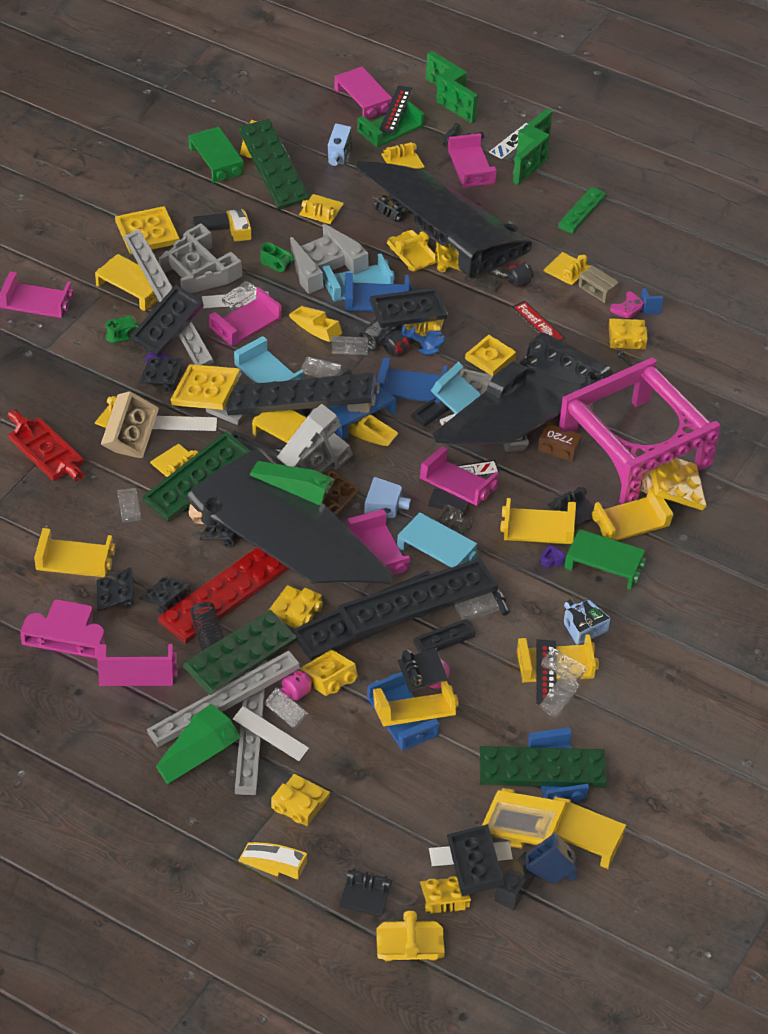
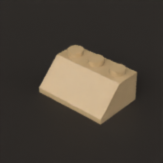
(130, 425)

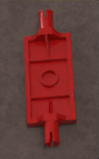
(45, 447)

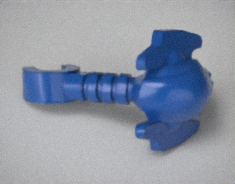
(429, 342)

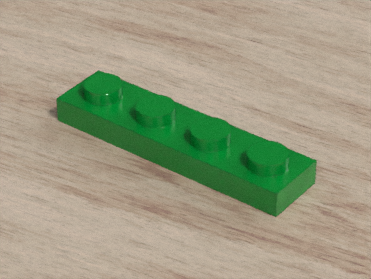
(582, 210)

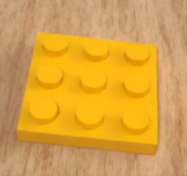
(153, 224)
(206, 386)
(679, 483)

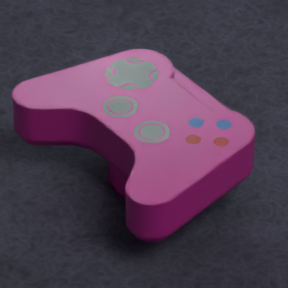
(628, 308)

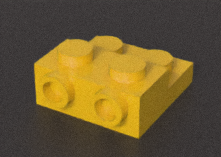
(627, 334)
(491, 355)
(297, 606)
(330, 672)
(299, 799)

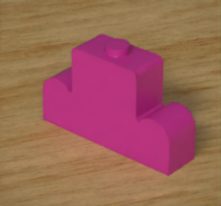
(64, 630)

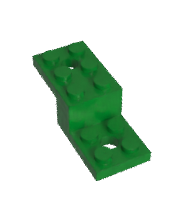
(451, 87)
(532, 146)

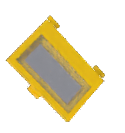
(524, 817)

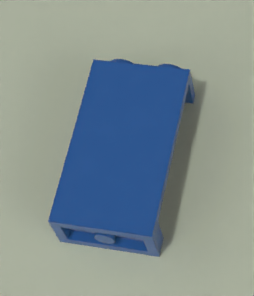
(358, 294)
(408, 384)
(347, 417)
(408, 733)
(558, 739)

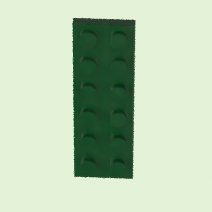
(273, 164)
(170, 495)
(239, 652)
(542, 766)

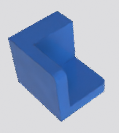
(652, 304)

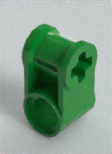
(274, 257)
(121, 328)

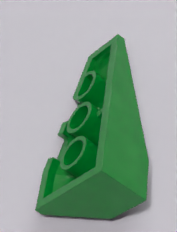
(298, 481)
(201, 739)

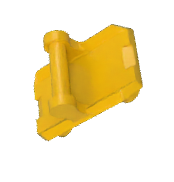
(413, 249)
(410, 939)

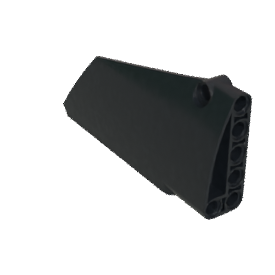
(450, 217)
(523, 394)
(285, 525)

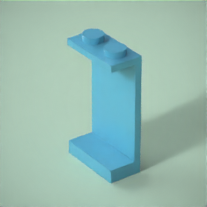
(375, 274)
(261, 364)
(455, 390)
(437, 541)

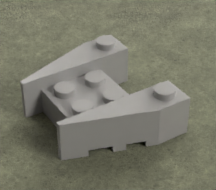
(332, 250)
(197, 265)
(316, 444)

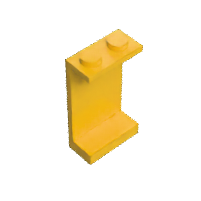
(128, 277)
(278, 423)
(633, 517)
(538, 525)
(73, 556)
(581, 653)
(415, 708)
(591, 832)

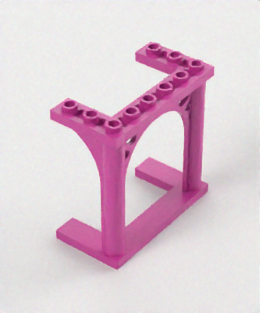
(628, 465)

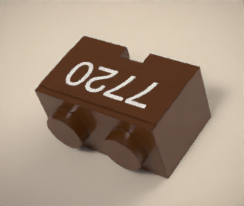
(559, 443)

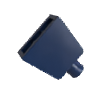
(552, 860)

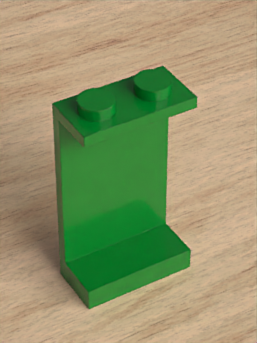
(410, 120)
(217, 153)
(606, 555)

